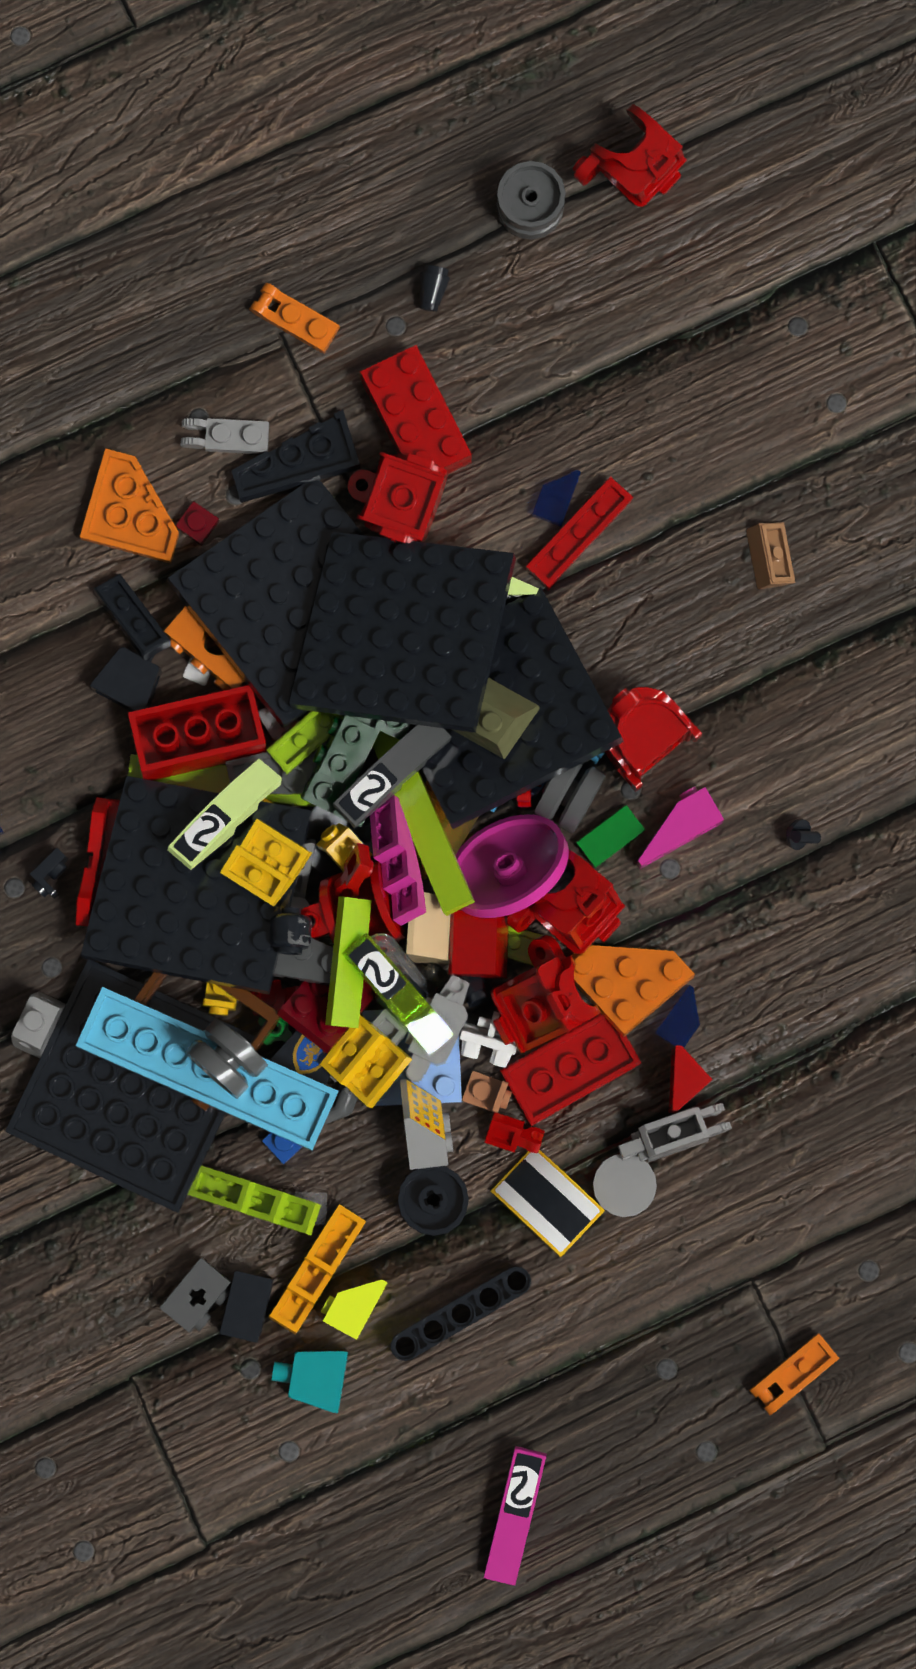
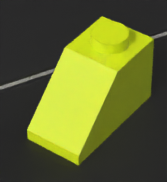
(353, 1307)

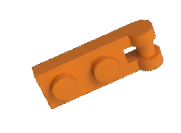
(295, 318)
(795, 1373)

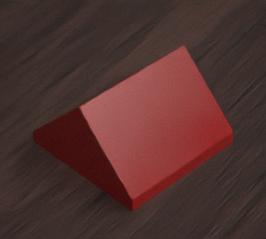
(478, 946)
(686, 1078)

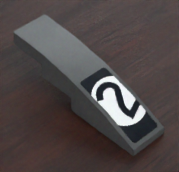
(390, 773)

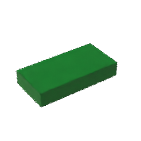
(610, 836)

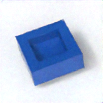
(281, 1148)

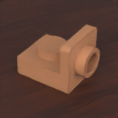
(486, 1092)

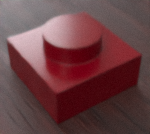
(197, 523)

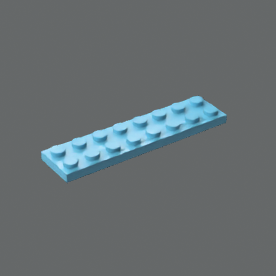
(156, 1048)

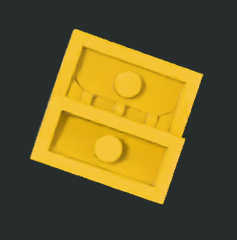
(266, 862)
(366, 1062)

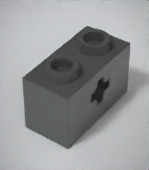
(179, 1303)

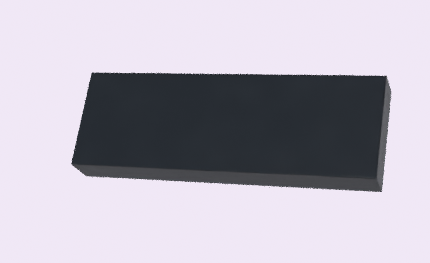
(132, 617)

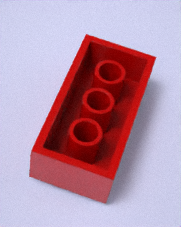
(415, 410)
(197, 733)

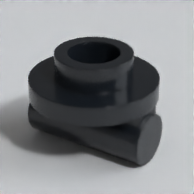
(800, 834)

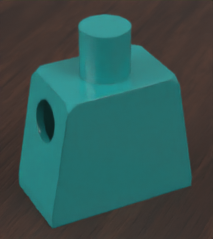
(314, 1377)

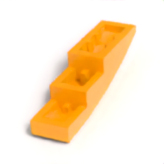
(317, 1269)

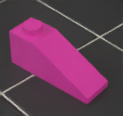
(687, 821)

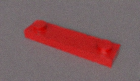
(579, 533)

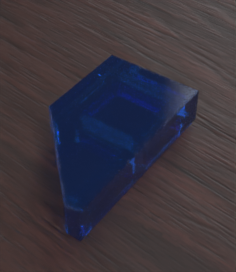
(556, 498)
(681, 1020)

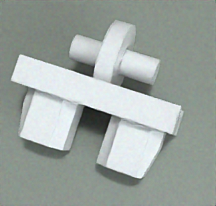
(477, 1035)

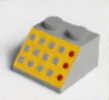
(425, 1127)

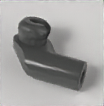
(343, 1107)

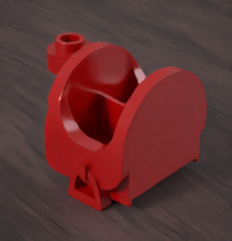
(644, 170)
(400, 496)
(650, 730)
(371, 889)
(578, 912)
(541, 1000)

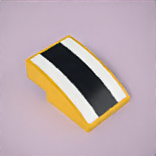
(547, 1201)

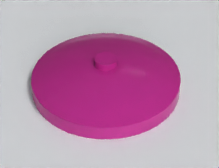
(512, 864)

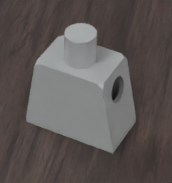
(37, 1023)

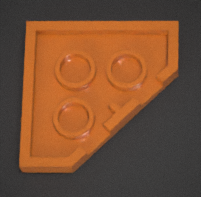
(127, 511)
(629, 981)

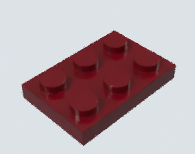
(308, 1010)

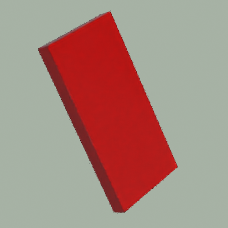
(569, 1068)

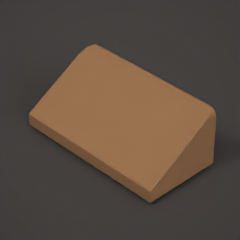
(770, 555)

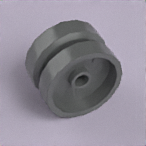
(527, 182)
(571, 794)
(230, 1053)

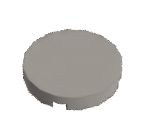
(624, 1186)

